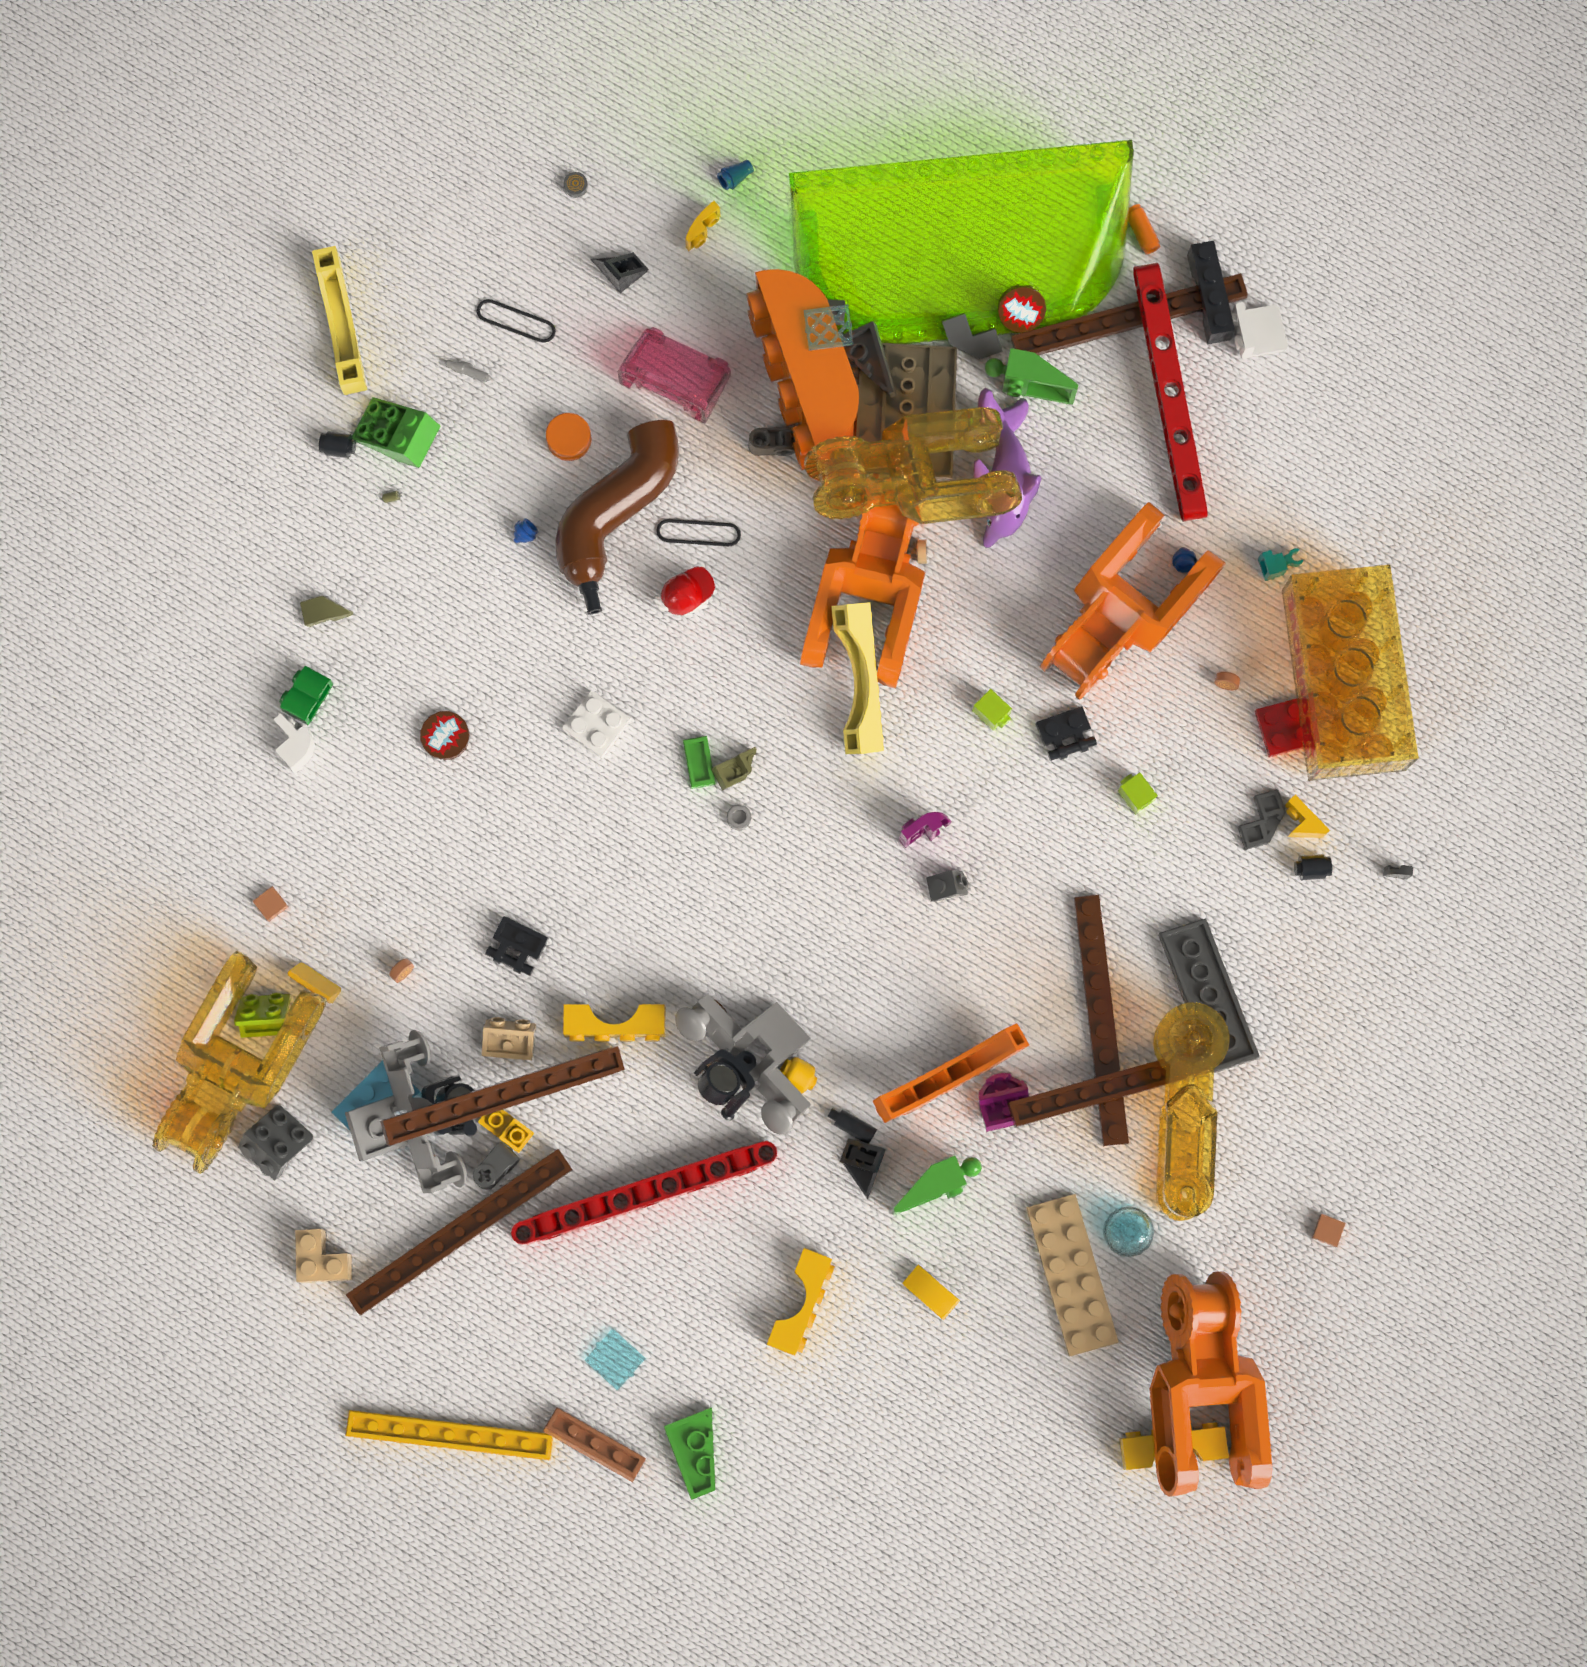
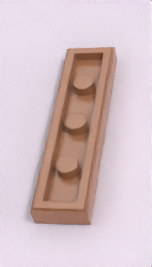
(594, 1444)

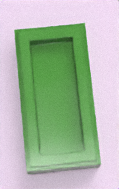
(699, 762)

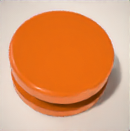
(568, 436)

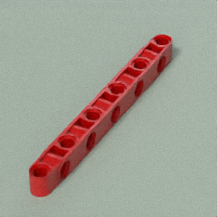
(1172, 409)
(644, 1193)

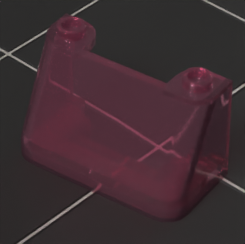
(675, 372)

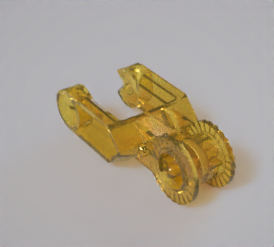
(900, 472)
(1189, 1047)
(224, 1075)

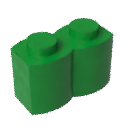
(305, 695)

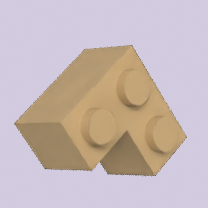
(314, 1263)

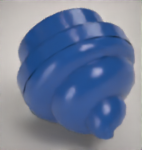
(525, 531)
(1184, 560)

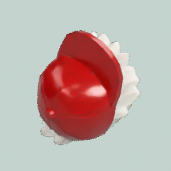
(686, 592)

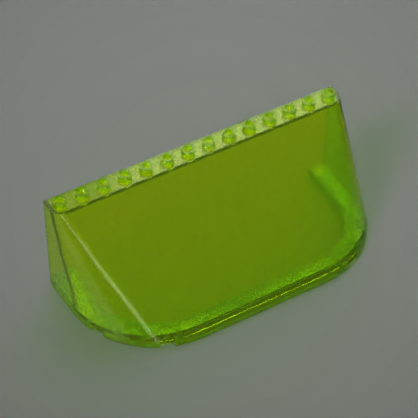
(960, 231)

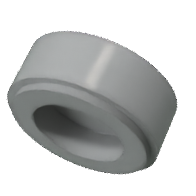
(739, 817)

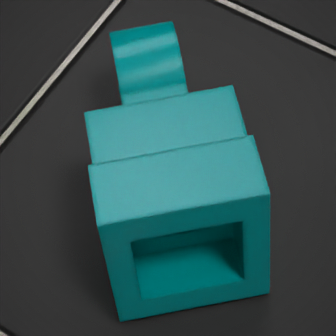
(1276, 565)

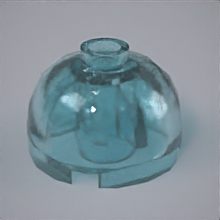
(1128, 1231)

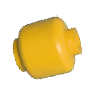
(799, 1073)

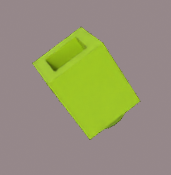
(992, 710)
(1136, 792)

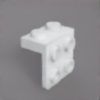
(1258, 330)

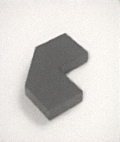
(978, 345)
(1271, 813)

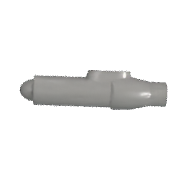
(467, 369)

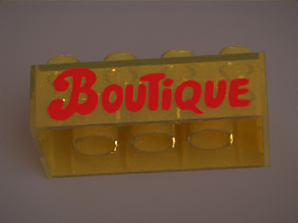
(1349, 672)

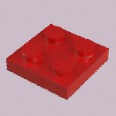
(1280, 727)

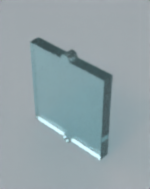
(615, 1359)

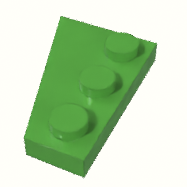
(693, 1450)

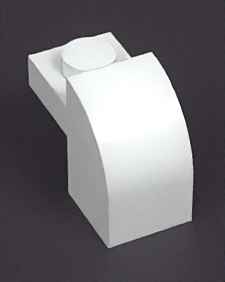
(298, 747)

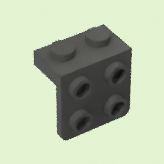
(274, 1141)

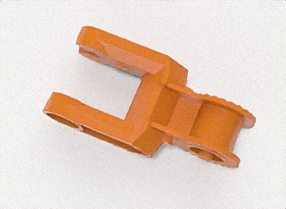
(873, 570)
(1117, 613)
(1202, 1372)

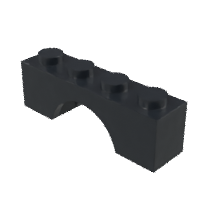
(1215, 306)

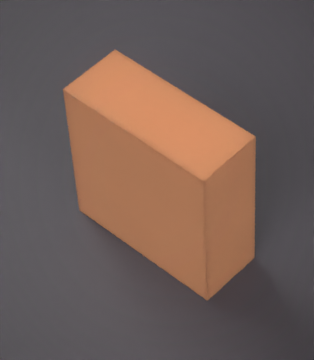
(270, 904)
(1328, 1230)

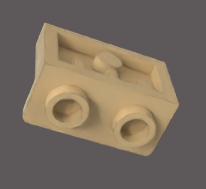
(508, 1038)

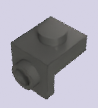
(947, 885)

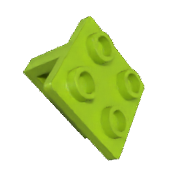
(261, 1014)

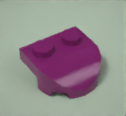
(926, 824)
(995, 1095)

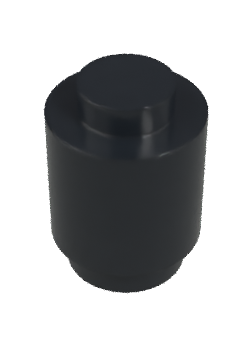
(337, 444)
(1313, 867)

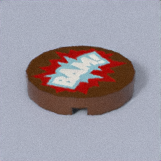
(1021, 308)
(444, 735)

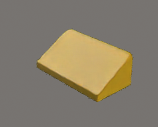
(314, 981)

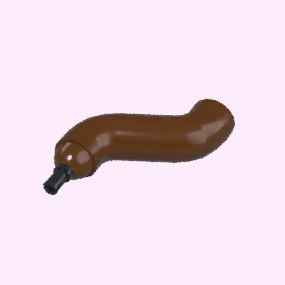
(612, 503)

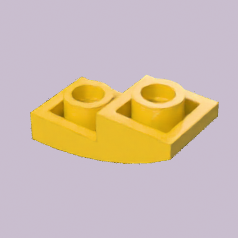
(698, 232)
(507, 1129)
(930, 1292)

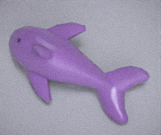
(1008, 457)

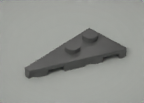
(869, 356)

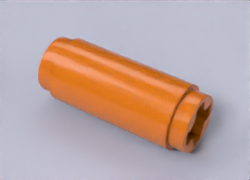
(1143, 229)

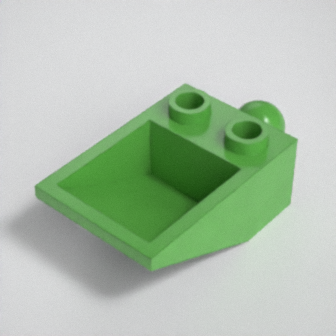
(1032, 377)
(939, 1180)

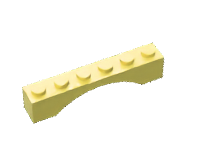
(340, 320)
(855, 630)

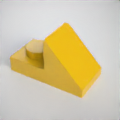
(1310, 824)

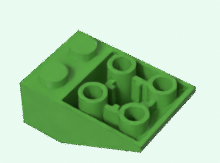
(396, 431)

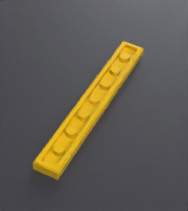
(449, 1435)

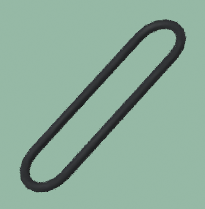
(520, 312)
(699, 523)

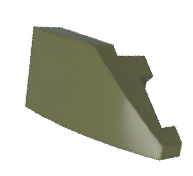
(321, 610)
(734, 770)

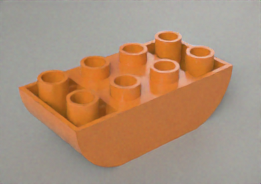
(816, 384)

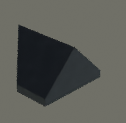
(621, 270)
(862, 1163)

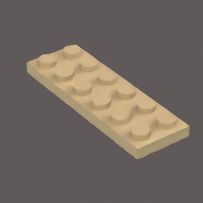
(1072, 1275)

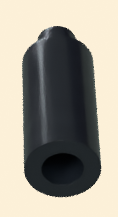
(852, 1125)

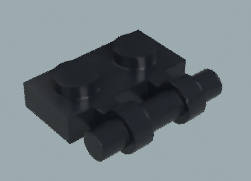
(1064, 726)
(521, 939)

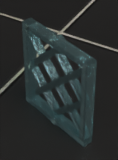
(813, 346)

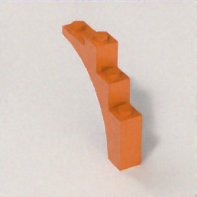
(951, 1074)

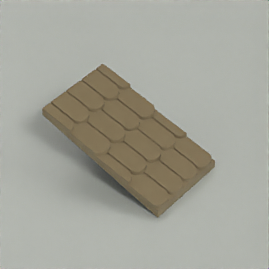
(923, 384)

